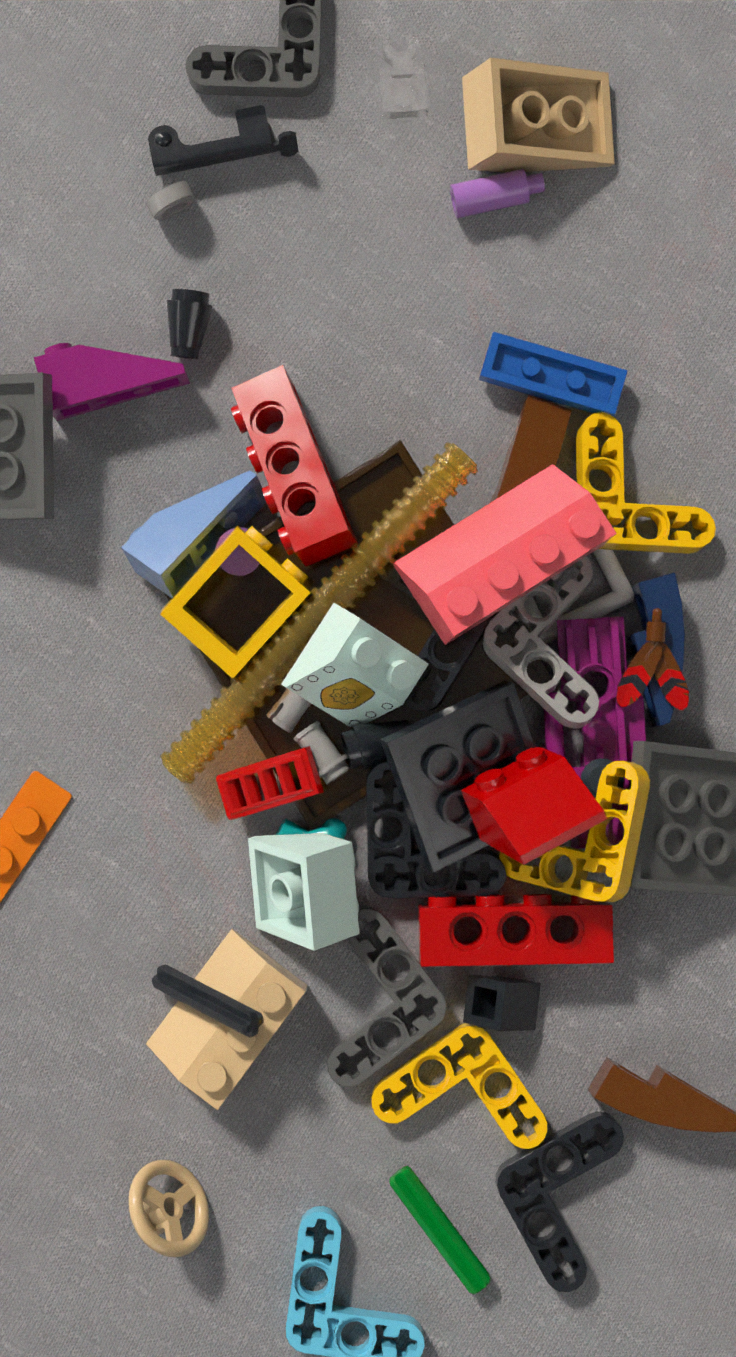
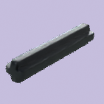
(208, 1001)

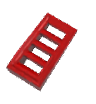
(241, 792)

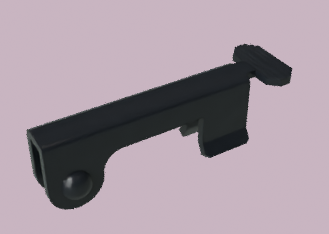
(254, 139)

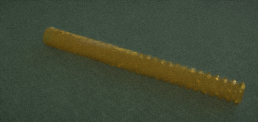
(340, 588)

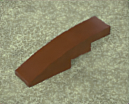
(534, 444)

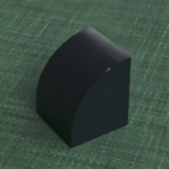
(501, 1003)

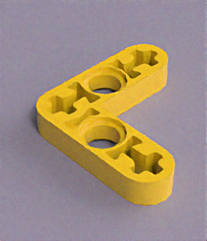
(613, 502)
(599, 854)
(476, 1071)

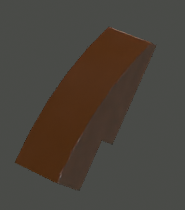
(661, 1099)

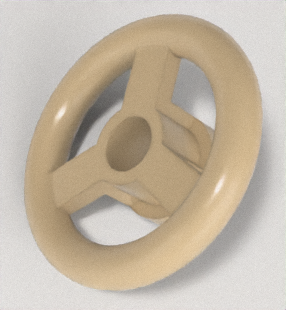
(160, 1213)

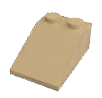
(536, 117)

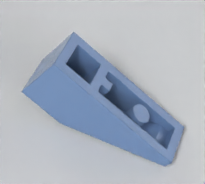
(186, 534)

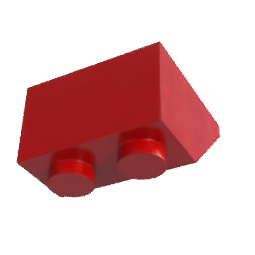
(531, 805)

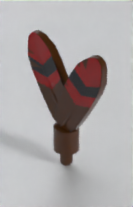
(655, 659)

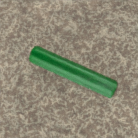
(439, 1230)

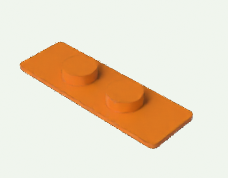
(27, 824)

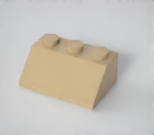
(209, 1054)

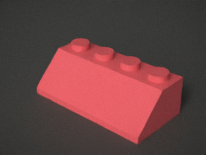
(503, 551)

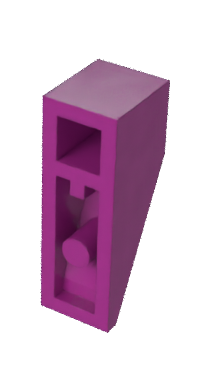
(99, 378)

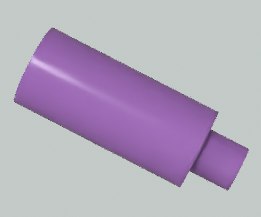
(494, 192)

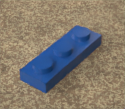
(552, 375)

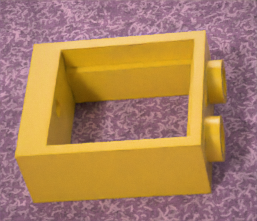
(208, 640)

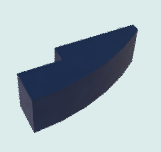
(662, 594)

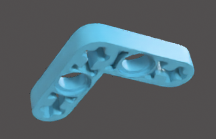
(333, 1317)

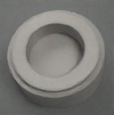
(170, 200)

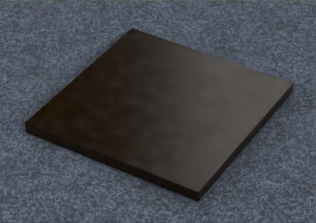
(241, 604)

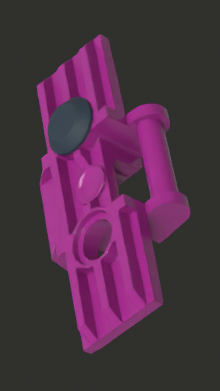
(609, 736)

